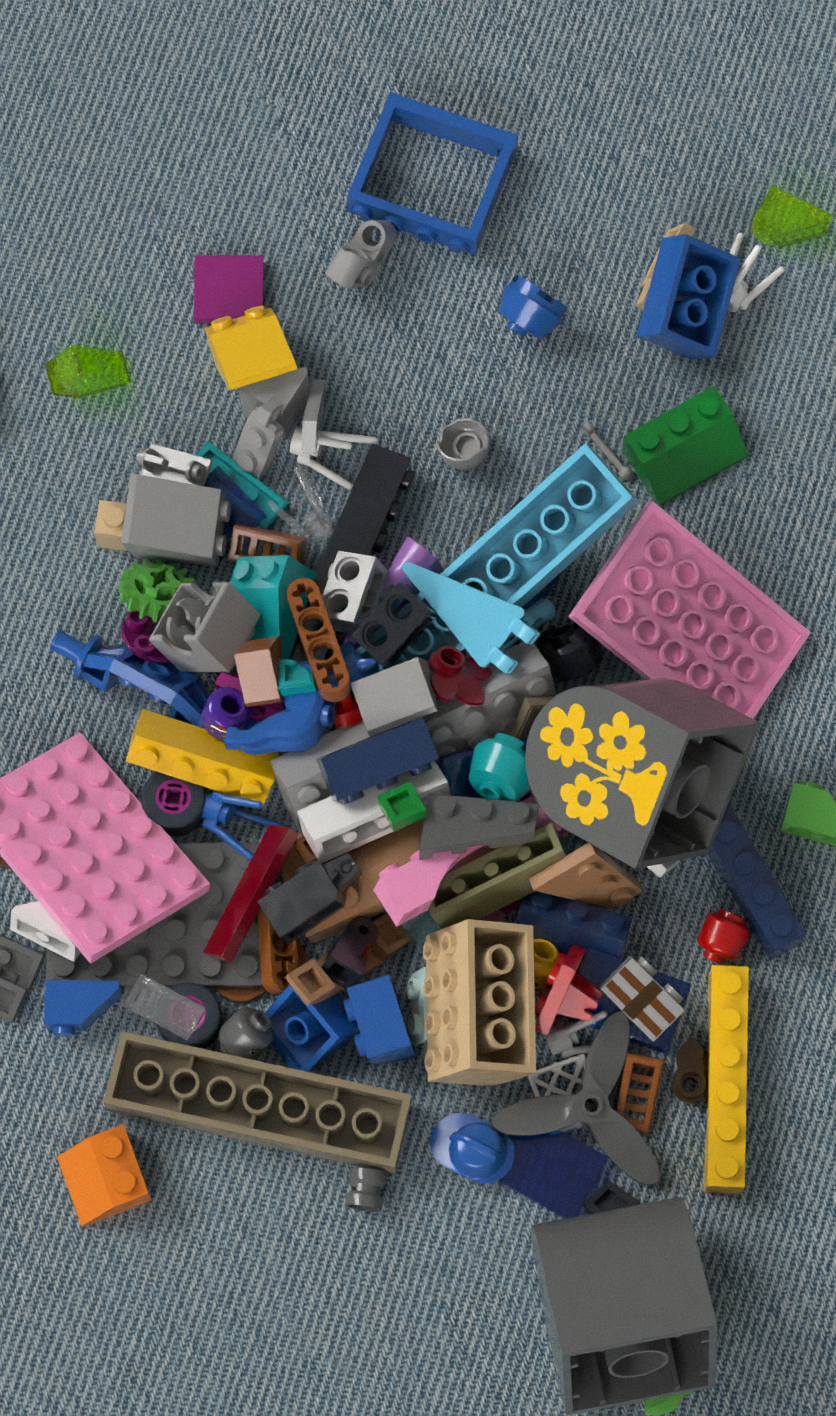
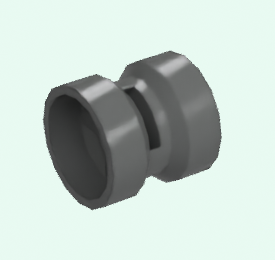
(366, 1189)

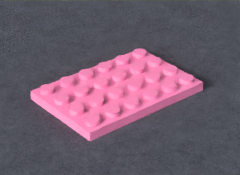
(688, 615)
(91, 849)

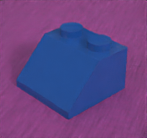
(380, 1022)
(309, 1034)

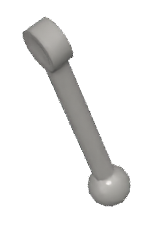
(624, 472)

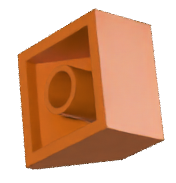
(104, 1176)

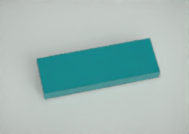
(249, 484)

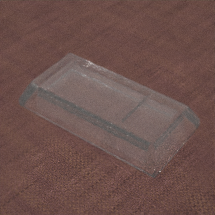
(164, 1007)

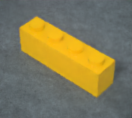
(198, 757)

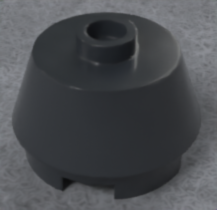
(569, 651)

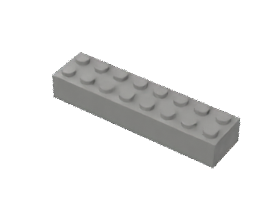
(452, 727)

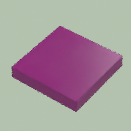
(227, 286)

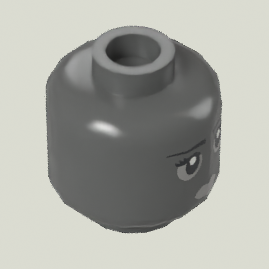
(246, 1034)

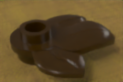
(692, 1065)

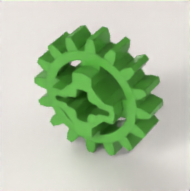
(150, 587)

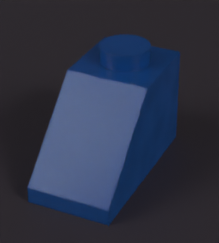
(77, 1004)

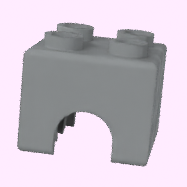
(205, 630)

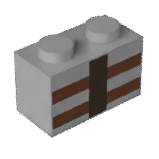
(642, 997)

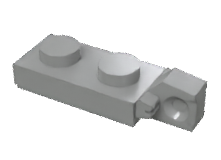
(259, 438)

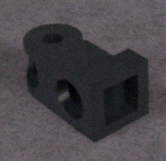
(343, 960)

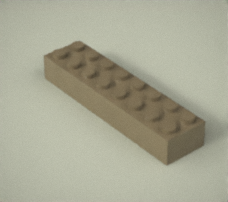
(258, 1102)

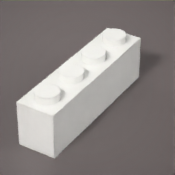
(339, 827)

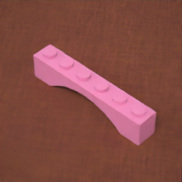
(413, 886)

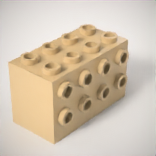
(480, 1003)

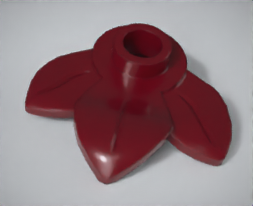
(457, 676)

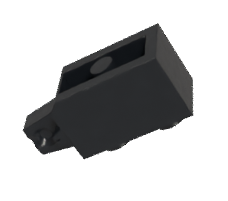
(309, 896)

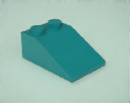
(265, 586)

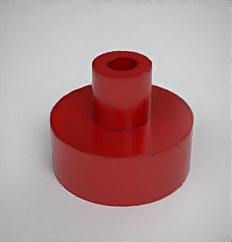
(347, 712)

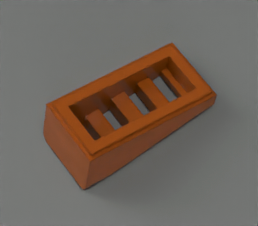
(270, 537)
(654, 1080)

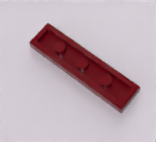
(255, 881)

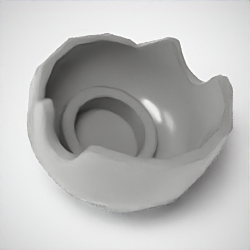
(464, 443)

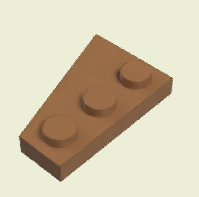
(588, 877)

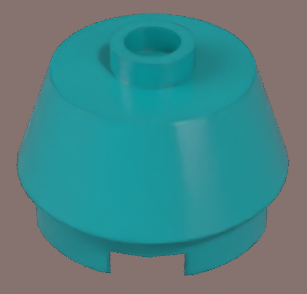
(499, 769)

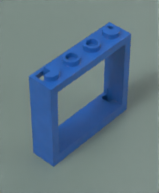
(449, 127)

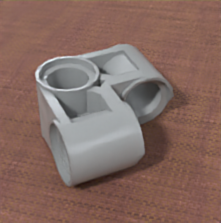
(361, 258)

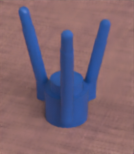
(220, 810)

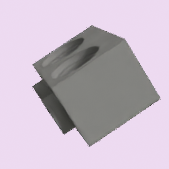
(357, 594)

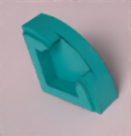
(294, 678)

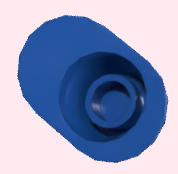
(472, 1148)

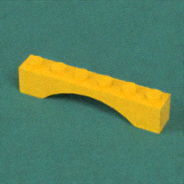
(726, 1080)

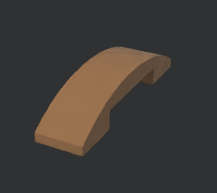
(315, 985)

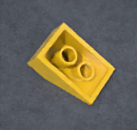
(249, 347)

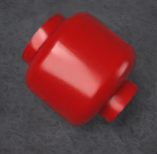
(723, 936)

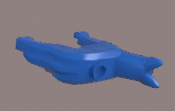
(303, 719)

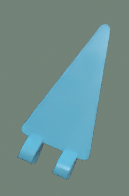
(474, 617)

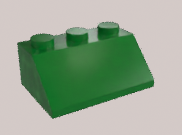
(685, 446)

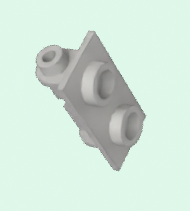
(174, 465)

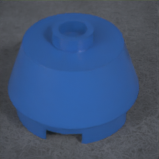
(529, 309)

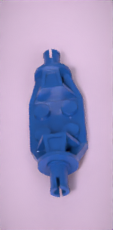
(162, 680)

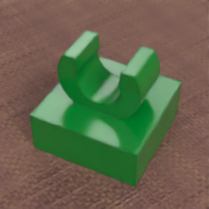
(402, 806)

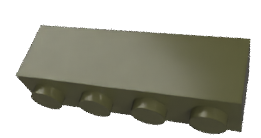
(495, 878)

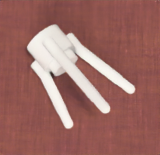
(739, 296)
(330, 439)

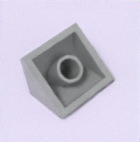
(288, 388)
(395, 695)

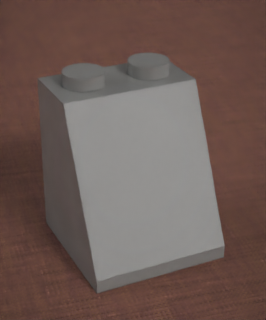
(175, 521)

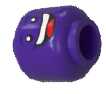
(225, 709)

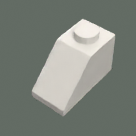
(37, 925)

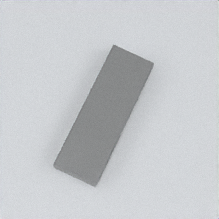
(313, 416)

